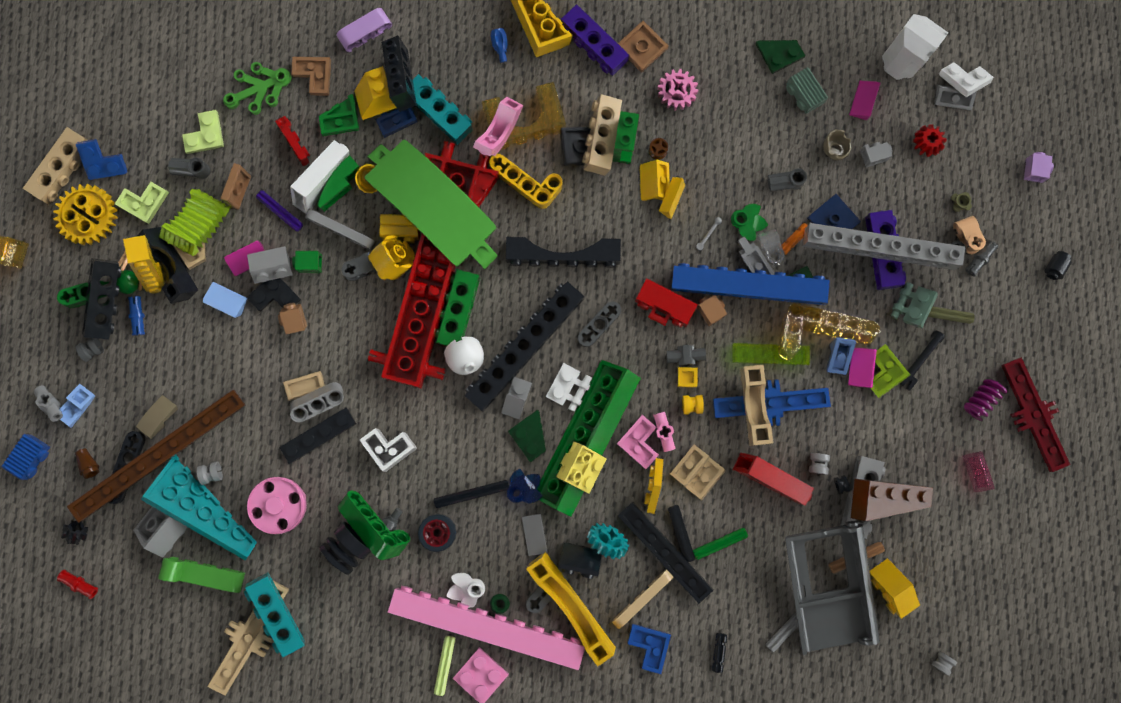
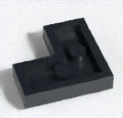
(270, 291)

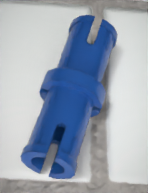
(136, 315)

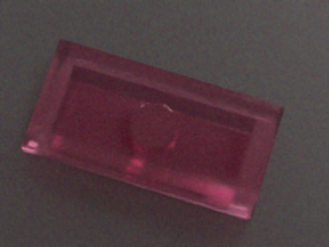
(978, 471)

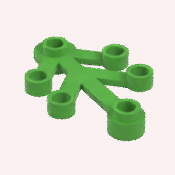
(260, 87)

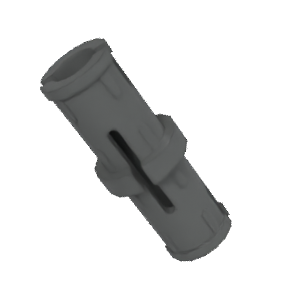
(981, 258)

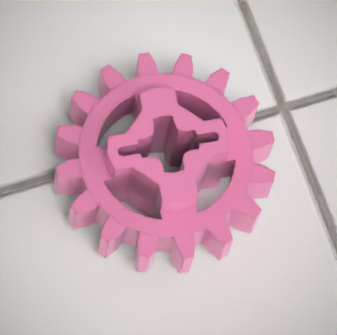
(677, 81)

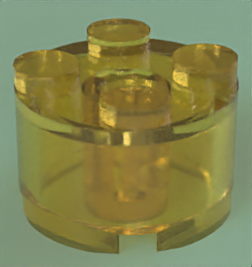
(12, 251)

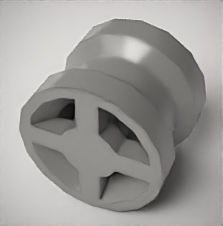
(944, 663)

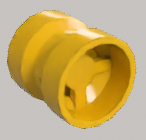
(692, 404)

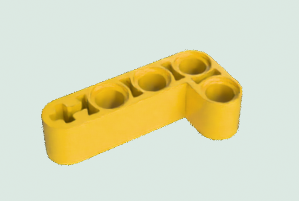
(523, 178)

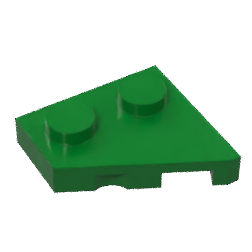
(340, 119)

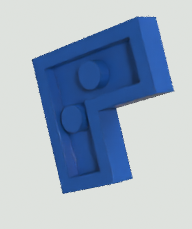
(97, 165)
(654, 642)

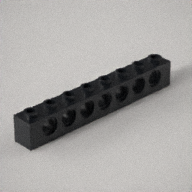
(573, 300)

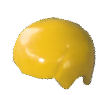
(360, 180)

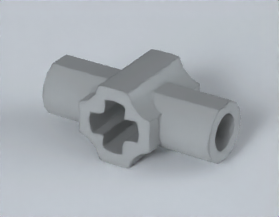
(48, 403)

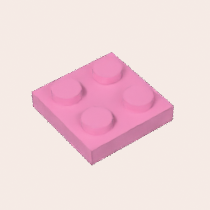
(480, 676)

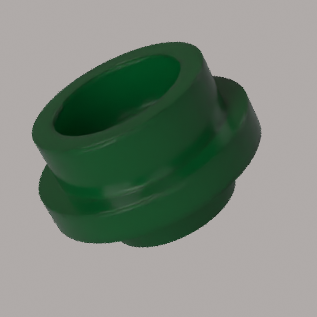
(499, 610)

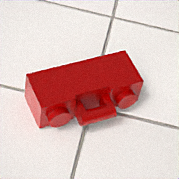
(666, 301)

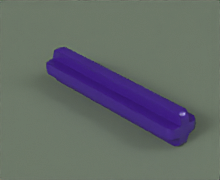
(279, 211)

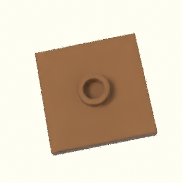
(643, 46)
(236, 186)

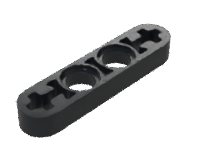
(120, 460)

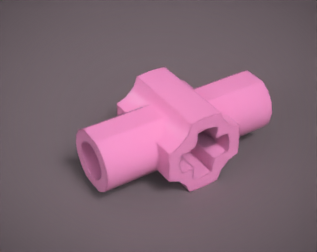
(661, 421)

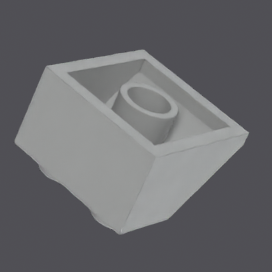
(158, 532)

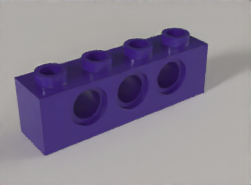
(578, 18)
(883, 278)

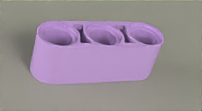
(363, 29)

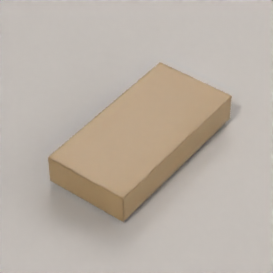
(303, 385)

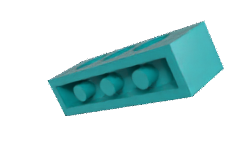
(456, 131)
(282, 645)

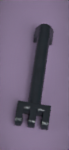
(937, 338)

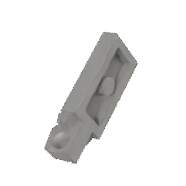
(753, 257)

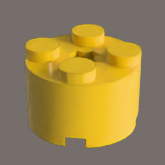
(392, 258)

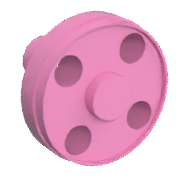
(276, 505)

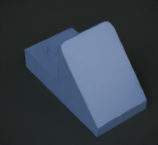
(840, 355)

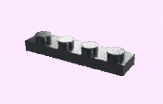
(317, 435)

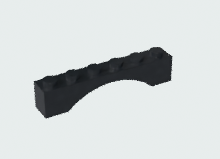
(604, 252)

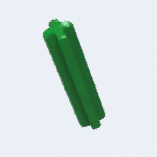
(720, 543)

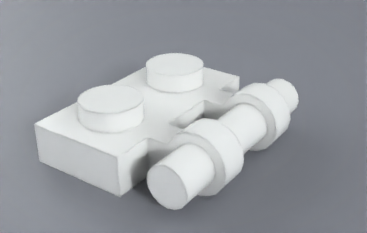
(563, 384)

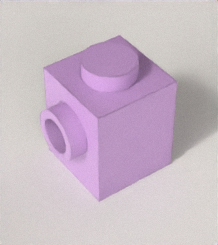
(1038, 167)

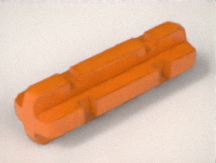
(794, 239)

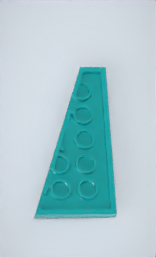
(193, 505)

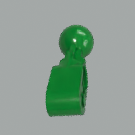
(127, 283)

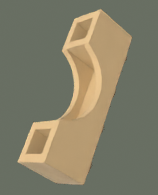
(754, 400)

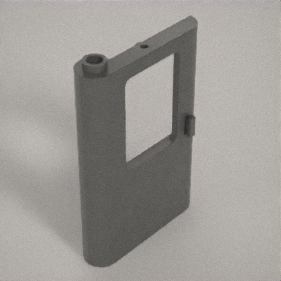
(839, 614)

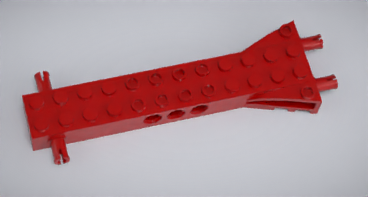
(429, 283)

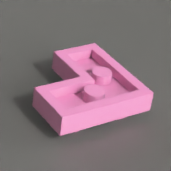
(634, 442)

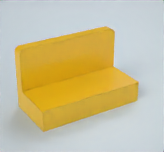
(654, 180)

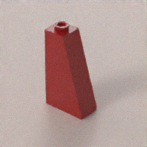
(773, 478)

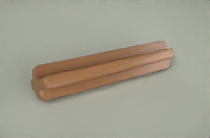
(872, 551)

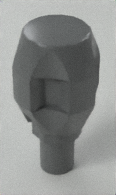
(391, 520)

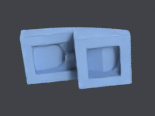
(77, 403)

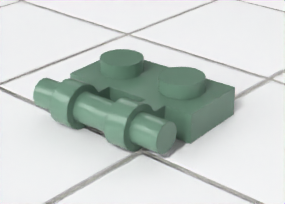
(919, 307)

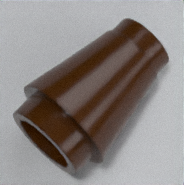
(87, 465)

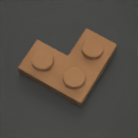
(316, 69)

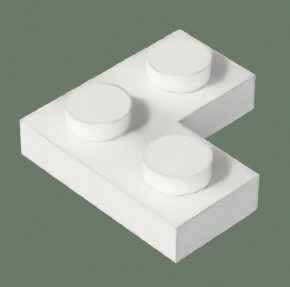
(966, 82)

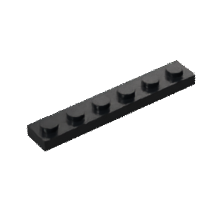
(665, 552)

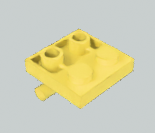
(581, 467)

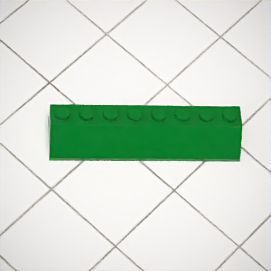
(591, 427)

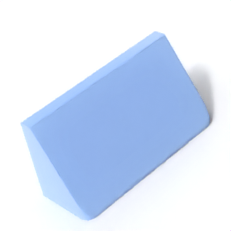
(225, 300)

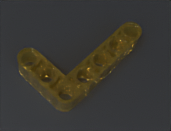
(821, 326)

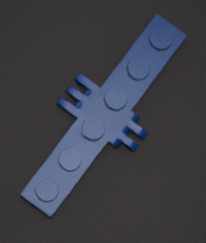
(775, 402)

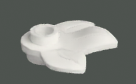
(463, 590)

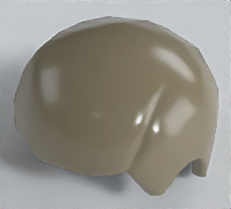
(838, 139)

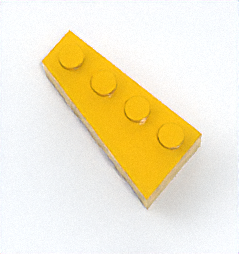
(541, 26)

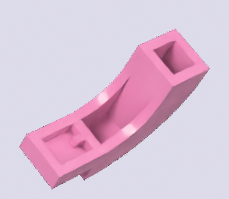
(500, 127)

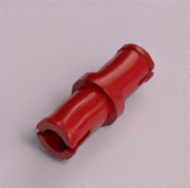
(77, 584)

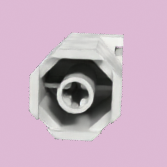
(913, 47)

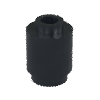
(1058, 265)

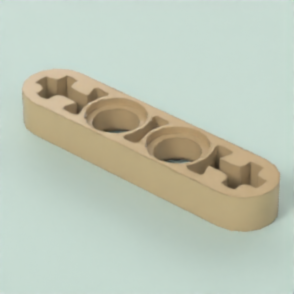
(642, 599)

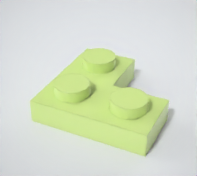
(209, 136)
(144, 206)

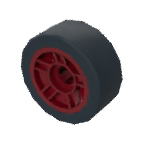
(441, 542)

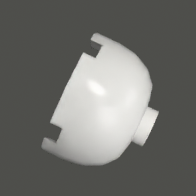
(464, 356)

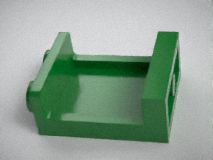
(625, 137)

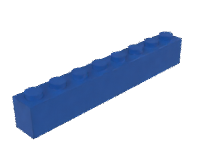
(750, 285)

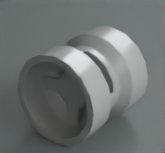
(817, 467)
(209, 473)

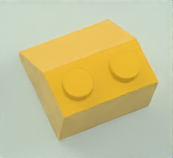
(373, 94)

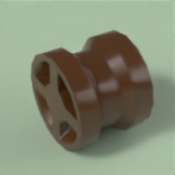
(659, 145)

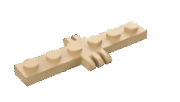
(246, 638)

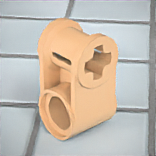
(969, 233)

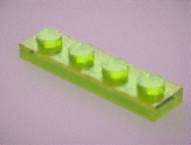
(767, 354)

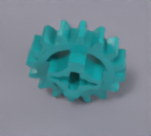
(607, 541)

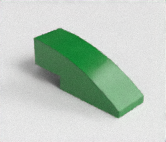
(338, 183)

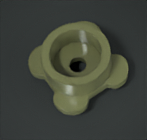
(965, 197)

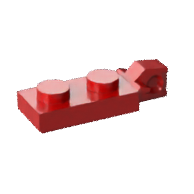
(293, 139)

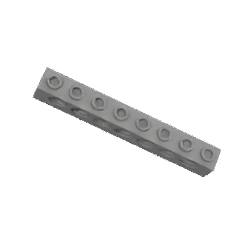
(883, 246)

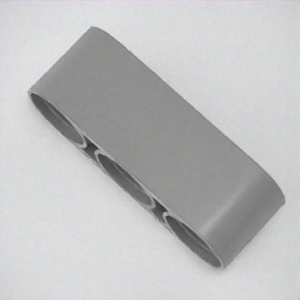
(321, 394)

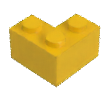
(895, 588)

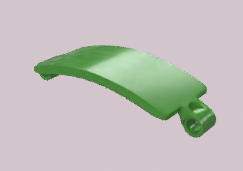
(432, 203)

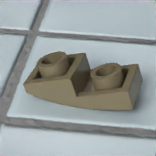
(155, 417)

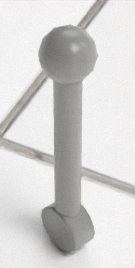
(700, 246)

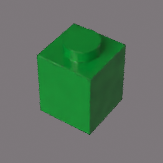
(307, 261)

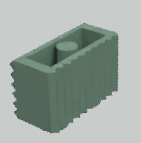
(806, 90)

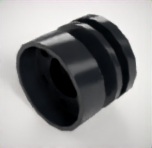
(341, 552)

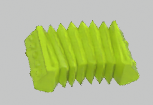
(195, 223)

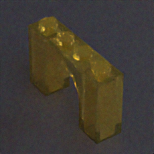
(549, 122)

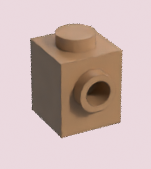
(712, 309)
(292, 318)

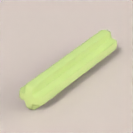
(444, 665)

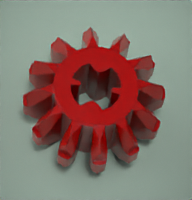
(925, 144)

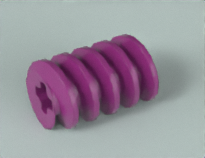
(983, 398)

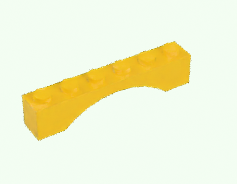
(143, 264)
(589, 631)

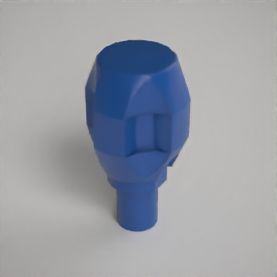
(500, 43)

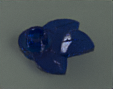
(526, 485)

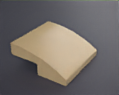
(697, 472)

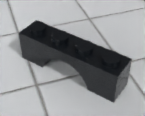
(179, 283)

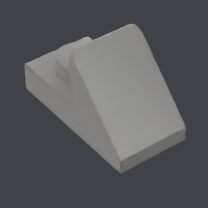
(516, 398)

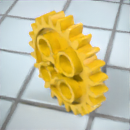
(95, 200)

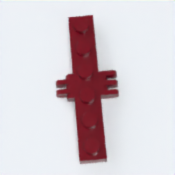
(1035, 415)

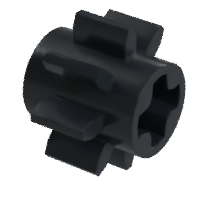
(74, 532)

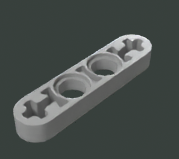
(339, 229)

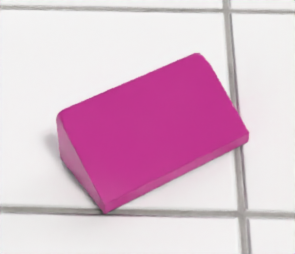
(864, 99)
(238, 260)
(862, 368)

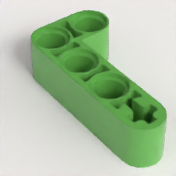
(204, 575)

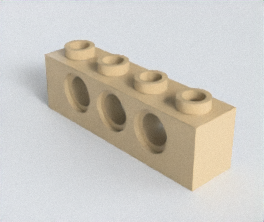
(610, 108)
(49, 166)

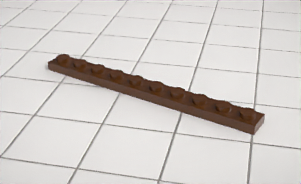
(156, 456)

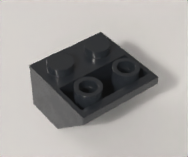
(580, 559)

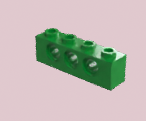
(470, 282)

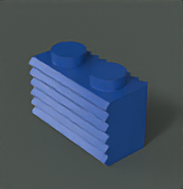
(26, 457)

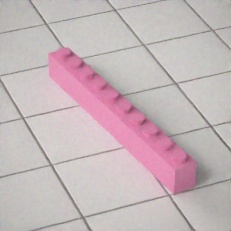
(487, 628)

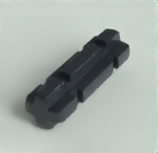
(719, 653)

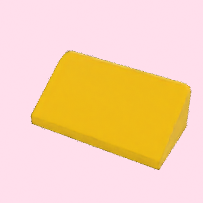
(672, 197)

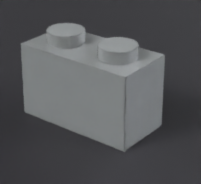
(269, 265)

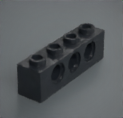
(398, 73)
(98, 269)

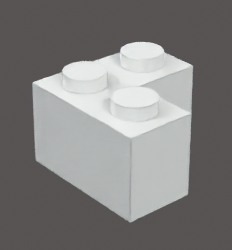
(387, 453)

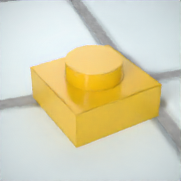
(687, 377)

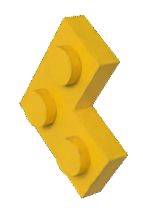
(654, 485)

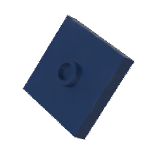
(834, 213)

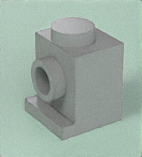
(876, 153)

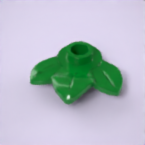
(751, 221)

